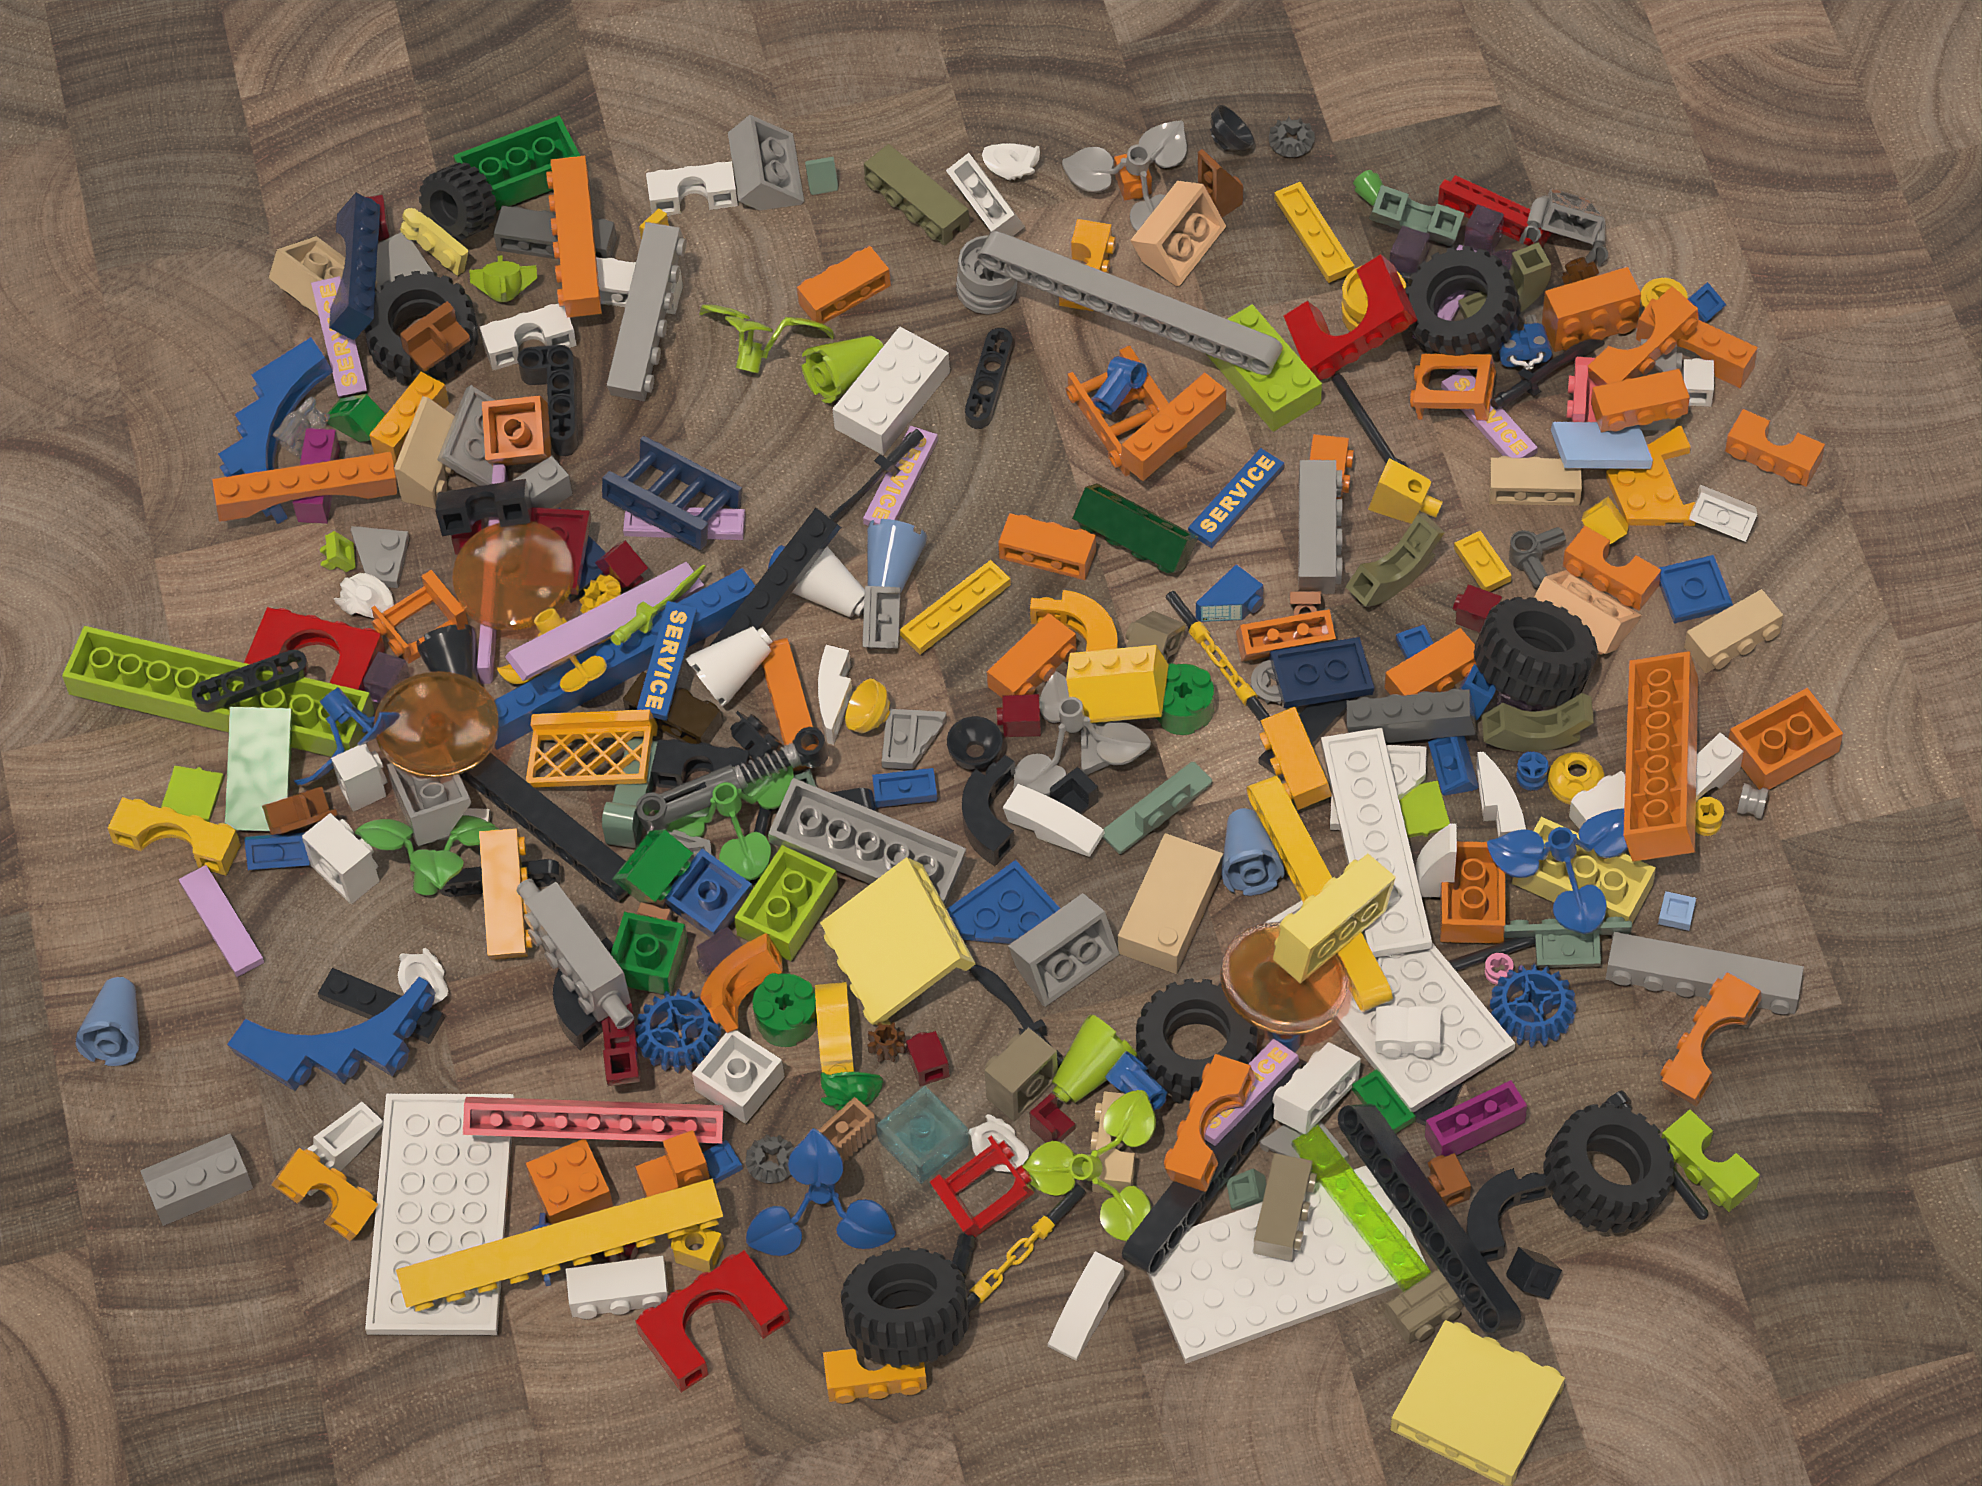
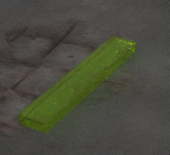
(1361, 1208)

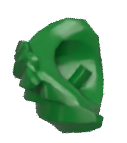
(844, 1086)

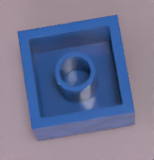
(708, 894)

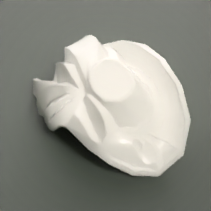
(1011, 160)
(362, 593)
(422, 966)
(1000, 1131)

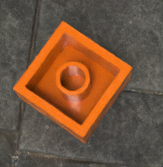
(516, 431)
(569, 1182)

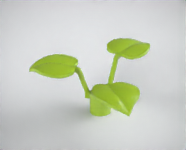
(749, 351)
(1056, 1166)

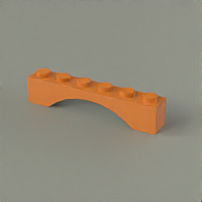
(357, 476)

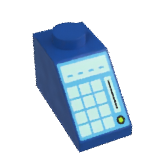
(1231, 597)

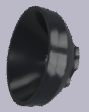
(1230, 130)
(970, 732)

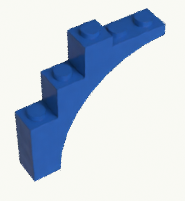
(279, 391)
(339, 1053)

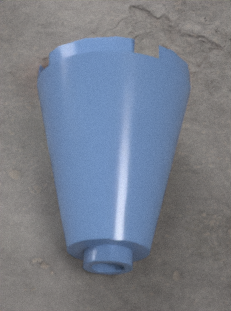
(892, 552)
(1249, 855)
(111, 1025)

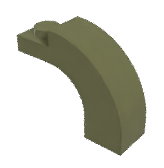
(1530, 275)
(1388, 576)
(1537, 731)

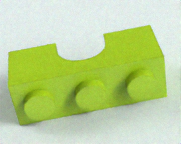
(1725, 1181)

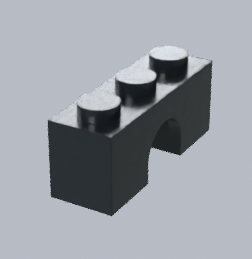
(461, 508)
(678, 760)

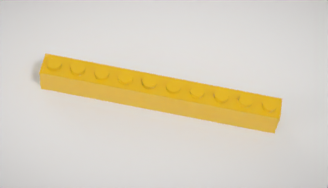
(558, 1243)

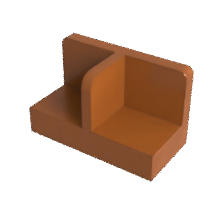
(434, 337)
(297, 811)

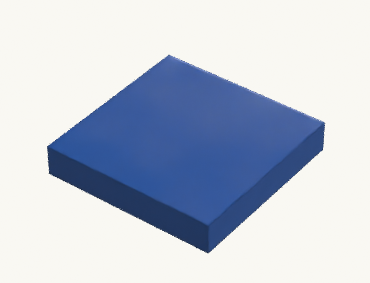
(1694, 589)

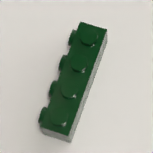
(1134, 528)

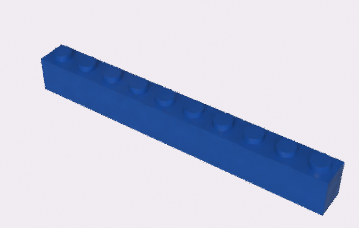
(545, 696)

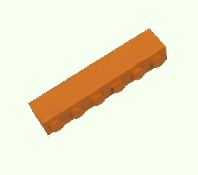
(575, 237)

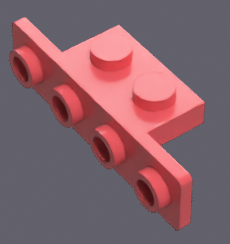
(1581, 387)

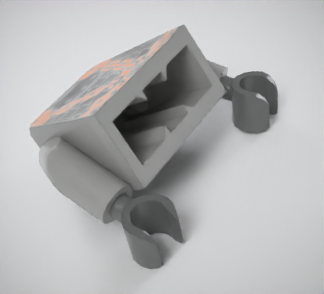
(1569, 217)

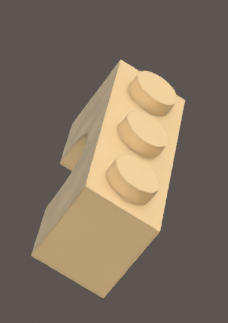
(1117, 1165)

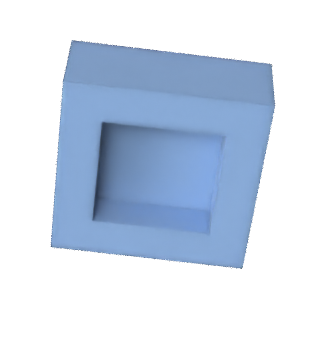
(1677, 911)

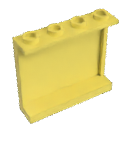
(895, 940)
(1477, 1402)

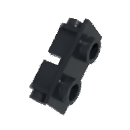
(750, 731)

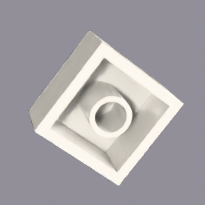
(341, 857)
(738, 1075)

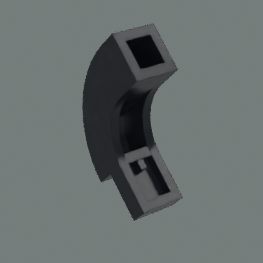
(983, 830)
(573, 1020)
(1493, 1201)

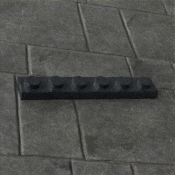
(782, 575)

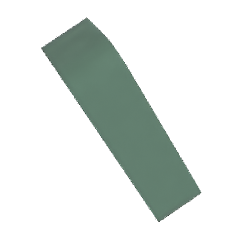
(619, 818)

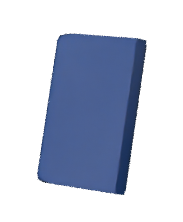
(1453, 765)

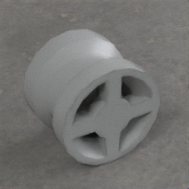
(1752, 801)

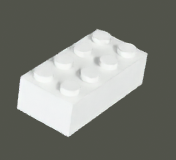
(891, 390)

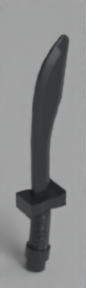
(1530, 380)
(887, 465)
(999, 989)

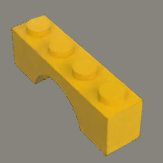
(140, 824)

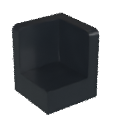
(1075, 791)
(1533, 1272)

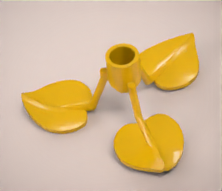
(575, 678)

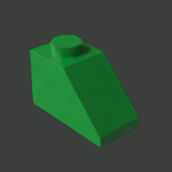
(355, 416)

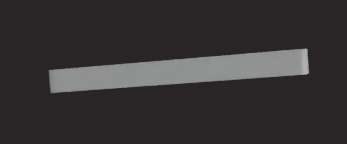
(1130, 303)

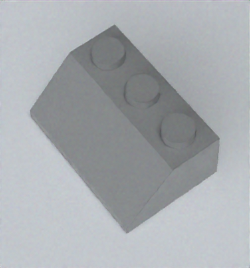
(765, 165)
(429, 804)
(1064, 949)
(196, 1179)

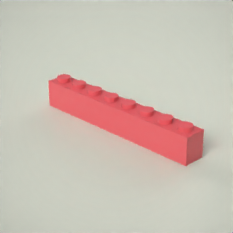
(590, 1119)

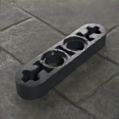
(990, 378)
(248, 675)
(469, 880)

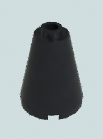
(450, 650)

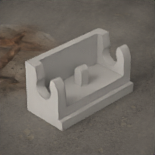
(881, 617)

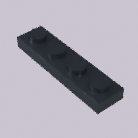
(370, 1000)

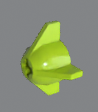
(503, 279)

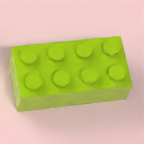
(1284, 392)

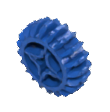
(1545, 993)
(655, 1040)

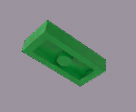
(1377, 1091)

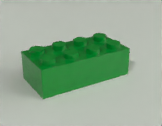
(520, 160)

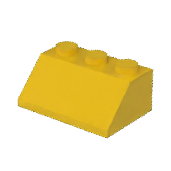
(1118, 682)

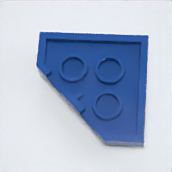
(1002, 907)

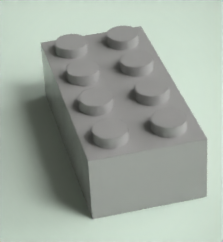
(1318, 516)

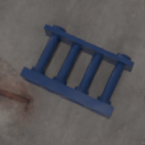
(661, 513)

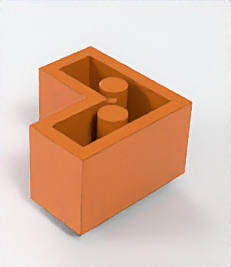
(679, 1166)

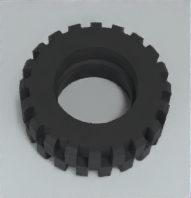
(1456, 272)
(412, 297)
(1535, 651)
(1185, 1006)
(1627, 1140)
(911, 1333)

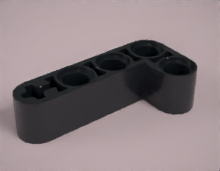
(544, 371)

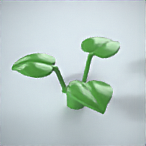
(748, 854)
(431, 867)

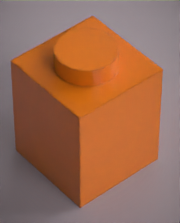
(1130, 184)

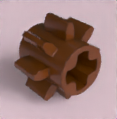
(1579, 270)
(886, 1042)

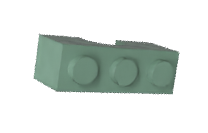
(1398, 210)

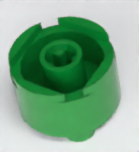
(1187, 699)
(785, 1009)

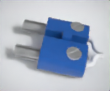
(1526, 344)

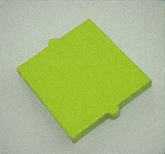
(193, 791)
(1424, 810)

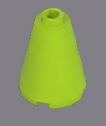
(837, 365)
(1089, 1060)

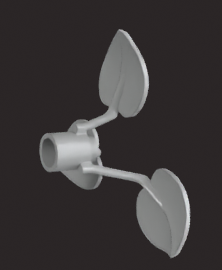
(1092, 166)
(1116, 746)

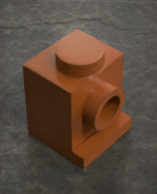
(1449, 1179)

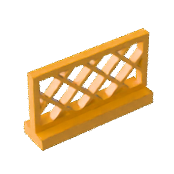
(592, 728)

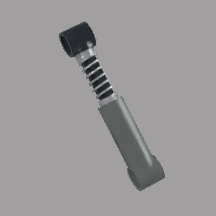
(697, 793)

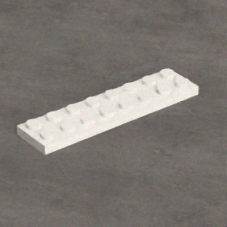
(1374, 825)

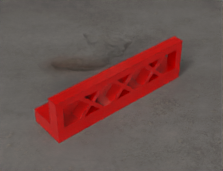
(1465, 196)

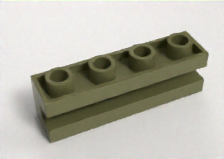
(915, 194)

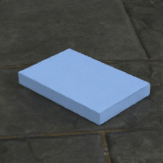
(1586, 447)

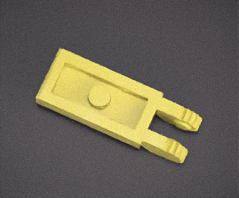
(434, 240)

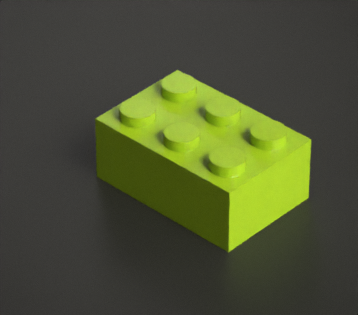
(787, 901)

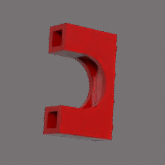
(1386, 315)
(286, 631)
(733, 1282)

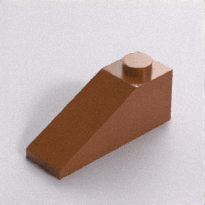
(1223, 188)

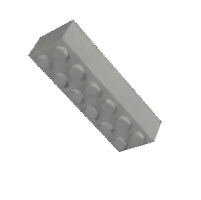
(859, 838)

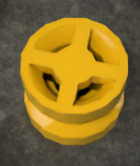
(1711, 823)

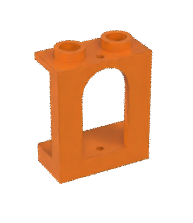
(1441, 399)
(431, 592)

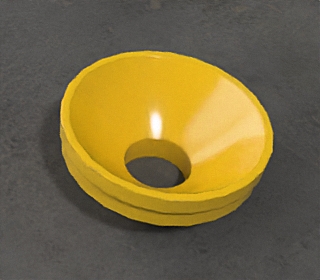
(867, 707)
(1566, 786)

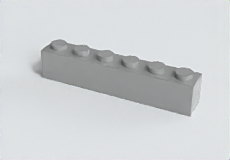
(645, 311)
(1695, 969)

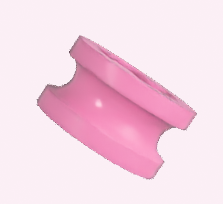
(1496, 960)

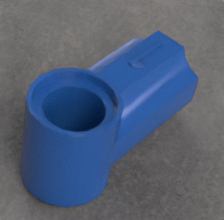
(1122, 376)
(1131, 1075)

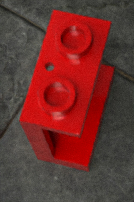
(996, 1154)

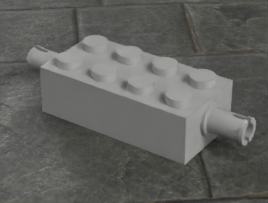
(576, 952)

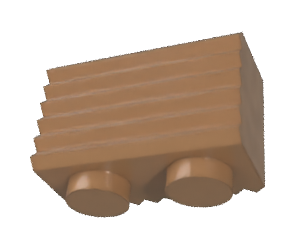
(850, 1128)

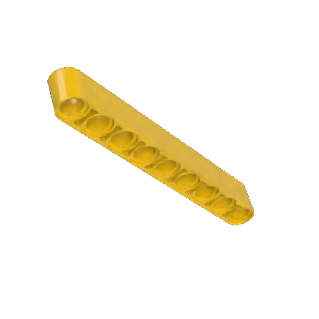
(1309, 877)

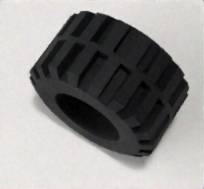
(458, 200)

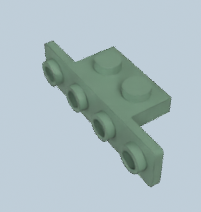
(1156, 807)
(1564, 947)

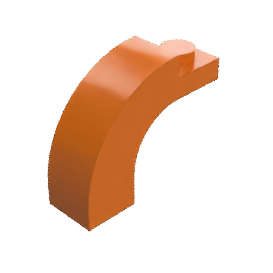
(737, 977)

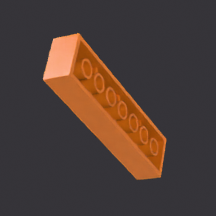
(1661, 757)

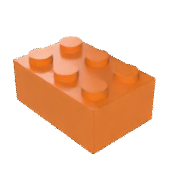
(1591, 309)
(1786, 739)
(1475, 902)

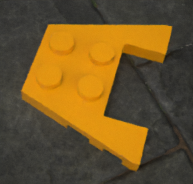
(1650, 495)

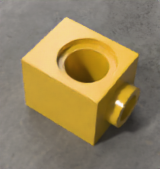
(703, 1258)

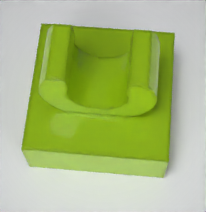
(338, 552)

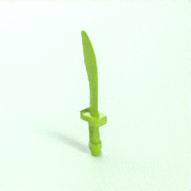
(646, 613)

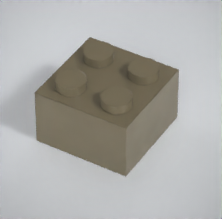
(1020, 1073)

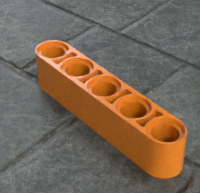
(786, 693)

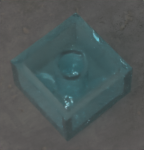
(922, 1134)

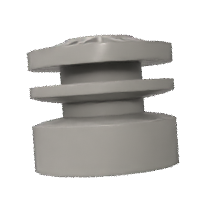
(980, 287)

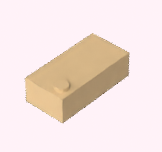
(1170, 903)

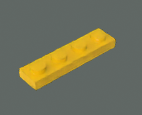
(1314, 232)
(955, 607)

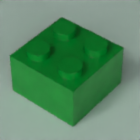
(653, 866)
(649, 952)

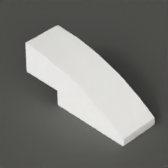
(834, 689)
(1497, 797)
(1052, 821)
(1437, 862)
(345, 1138)
(1086, 1305)

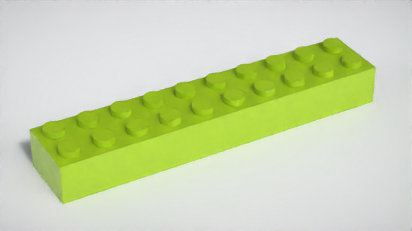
(162, 679)

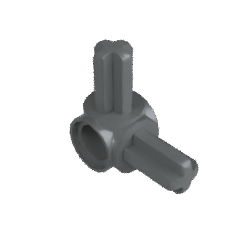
(1534, 545)

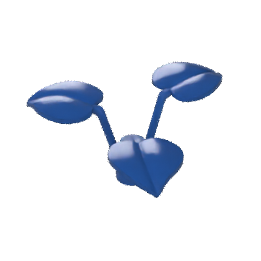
(342, 709)
(1522, 849)
(819, 1166)

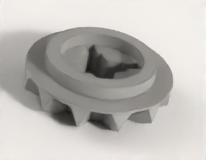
(1261, 683)

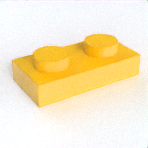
(1482, 561)

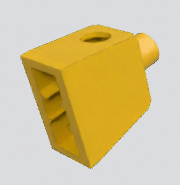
(1403, 494)

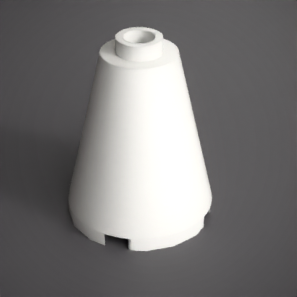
(832, 586)
(730, 662)

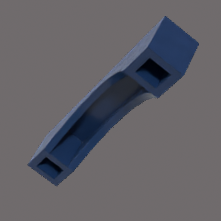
(355, 297)

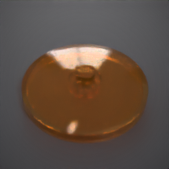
(512, 575)
(443, 724)
(1270, 995)

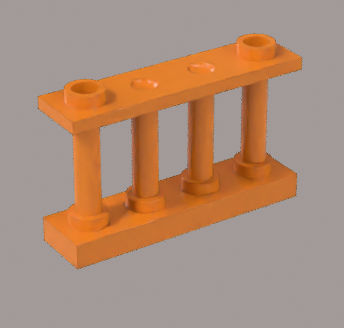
(1148, 393)

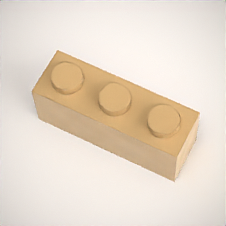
(1533, 482)
(1734, 631)

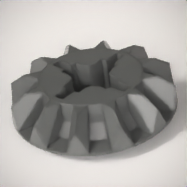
(1289, 146)
(769, 1171)

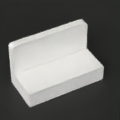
(1723, 513)

